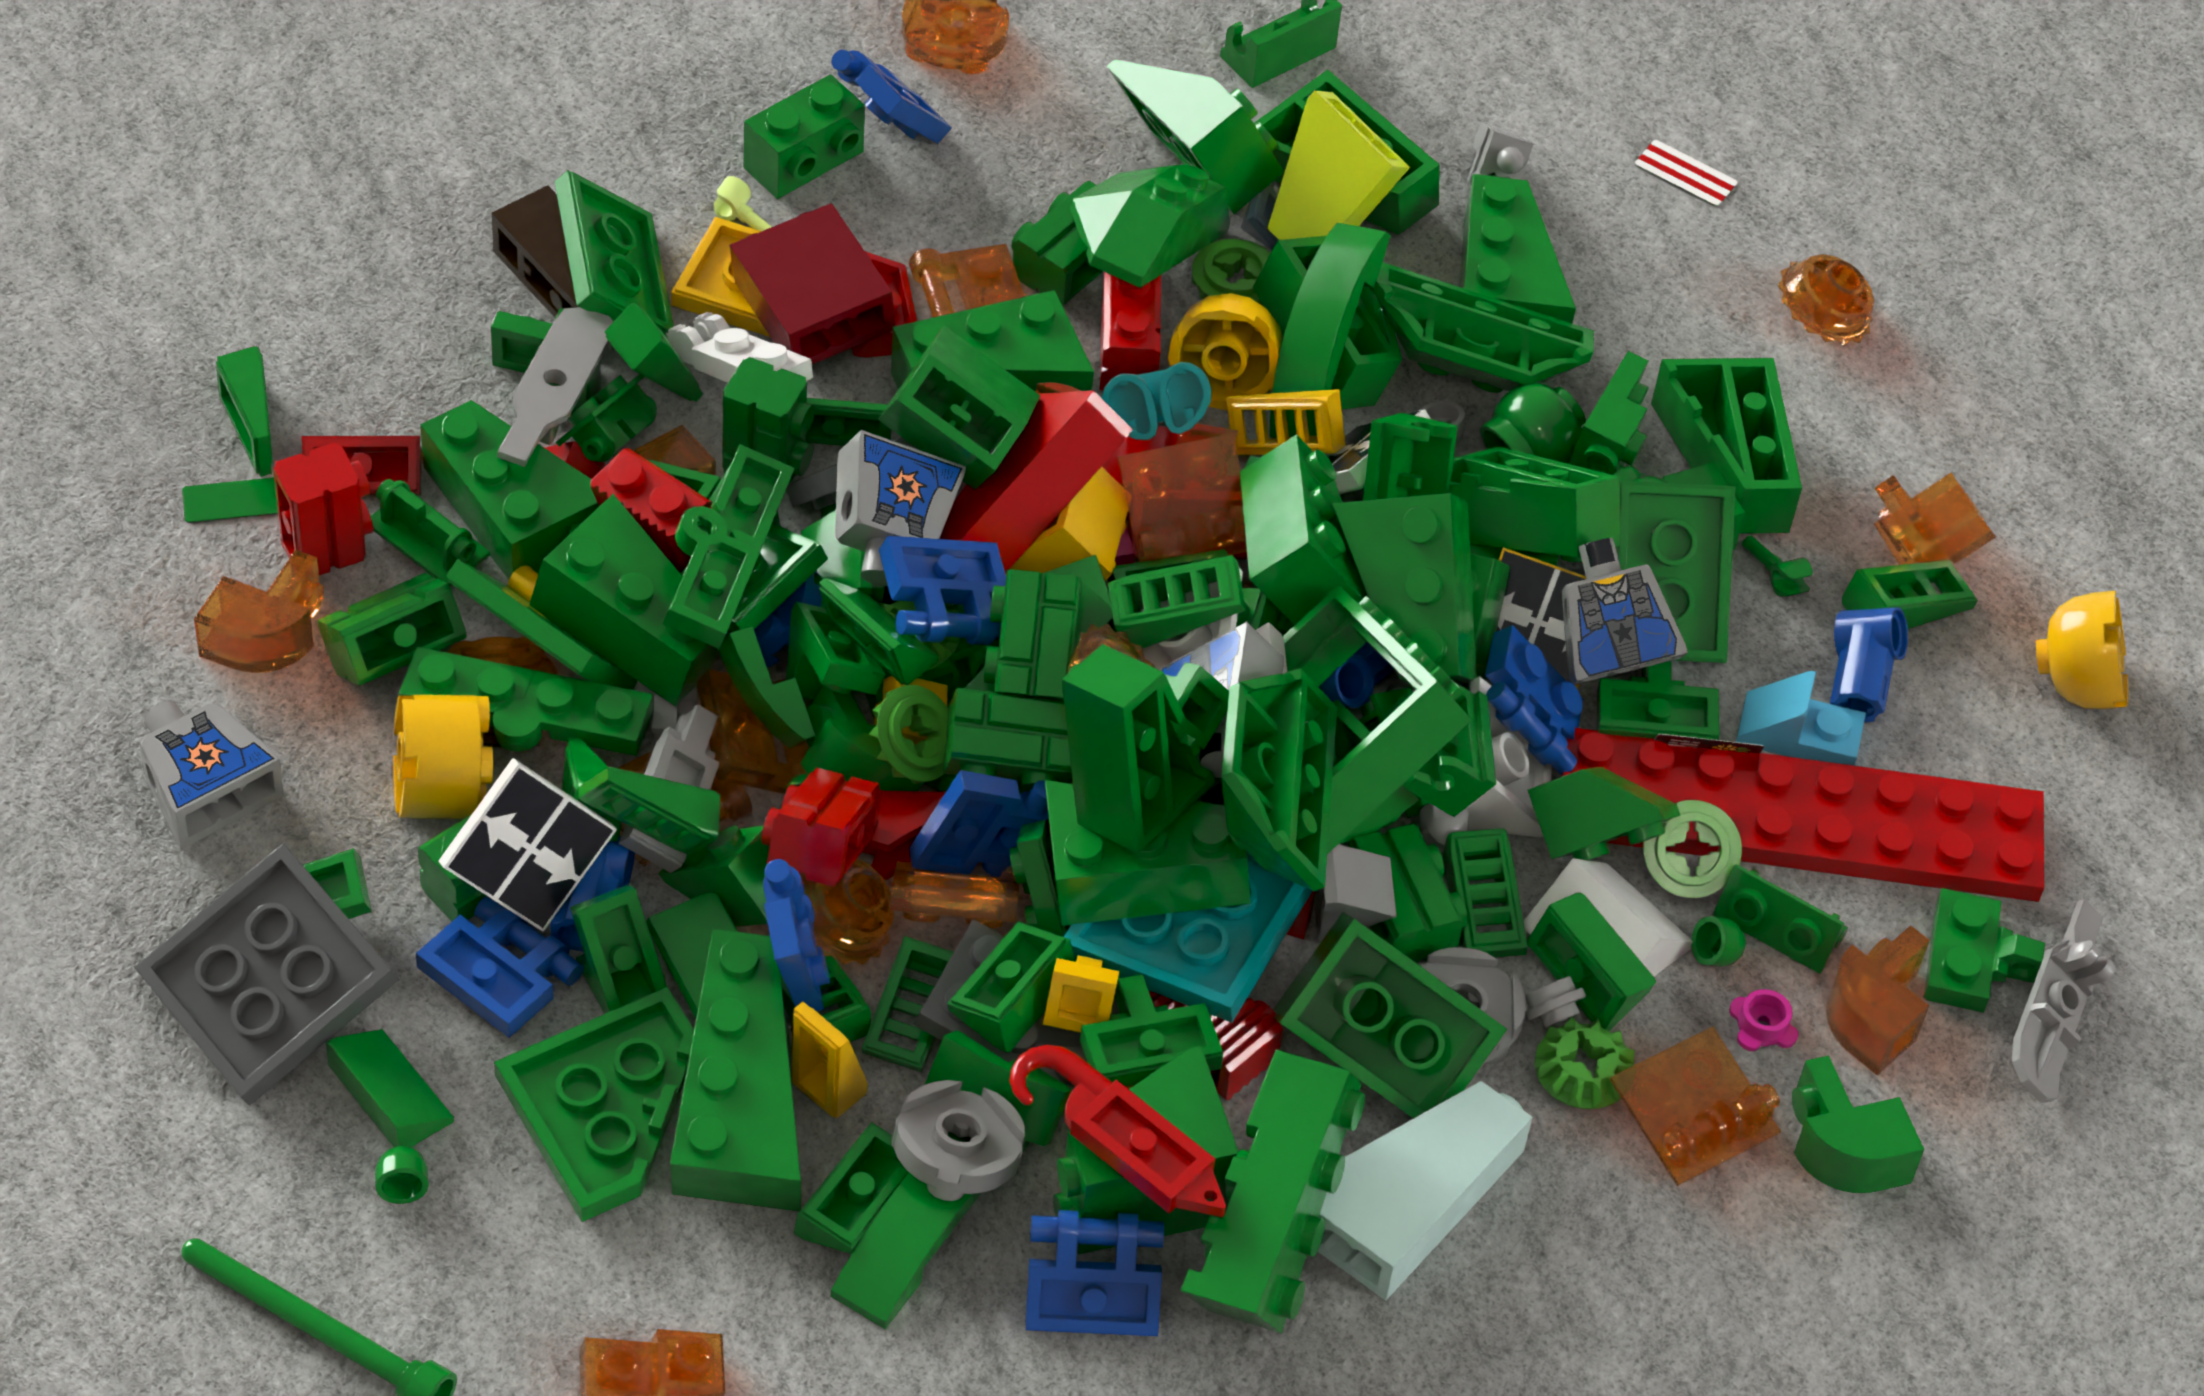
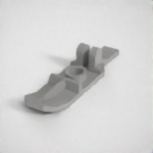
(564, 358)
(2057, 1004)

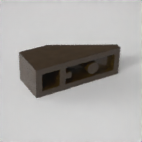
(533, 246)

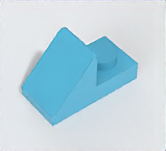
(1798, 727)

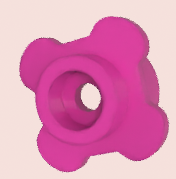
(1767, 1007)

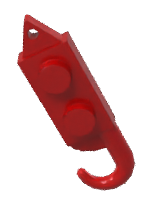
(1127, 1133)

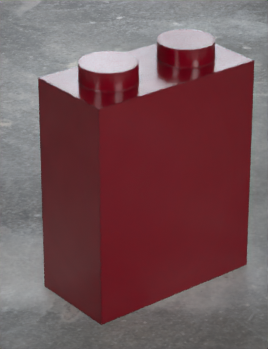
(813, 285)

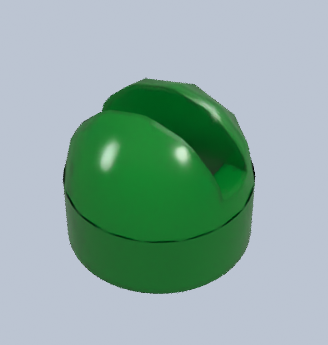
(1719, 935)
(401, 1175)

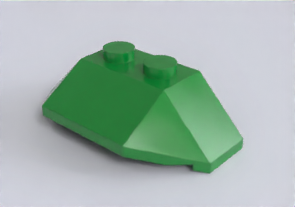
(1150, 220)
(1477, 334)
(1280, 774)

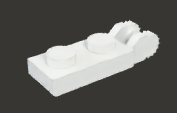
(720, 349)

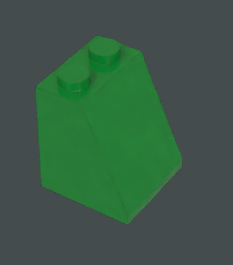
(1187, 1099)

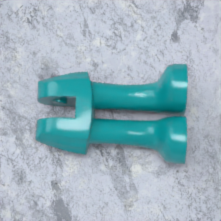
(1169, 395)

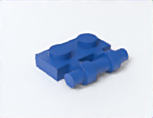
(890, 96)
(942, 573)
(1533, 698)
(977, 824)
(792, 934)
(488, 976)
(1094, 1295)

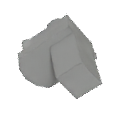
(1499, 153)

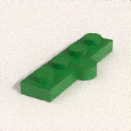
(725, 545)
(533, 701)

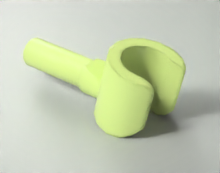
(732, 201)

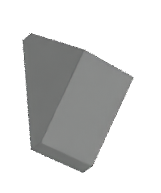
(1356, 885)

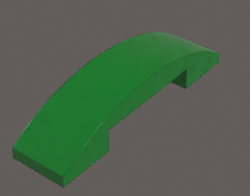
(1324, 313)
(897, 1247)

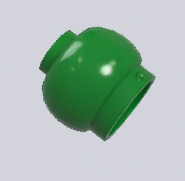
(1535, 422)

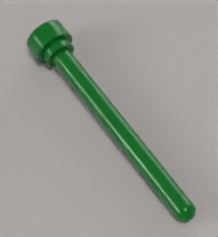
(409, 1378)

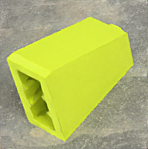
(1333, 171)

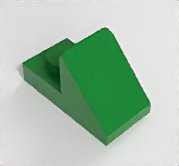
(826, 656)
(617, 948)

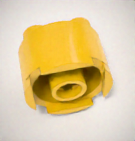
(441, 755)

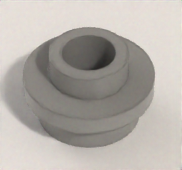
(1554, 1002)

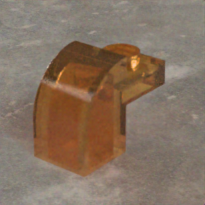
(1933, 524)
(261, 628)
(1869, 1002)

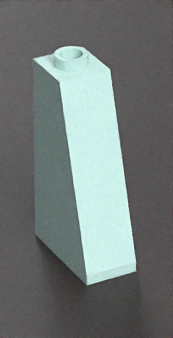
(1418, 1184)

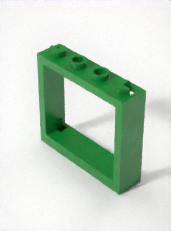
(1407, 736)

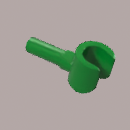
(1784, 576)

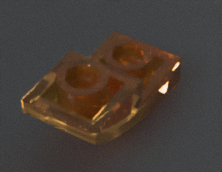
(667, 1366)

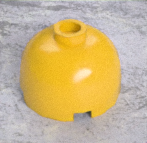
(1232, 344)
(2087, 652)

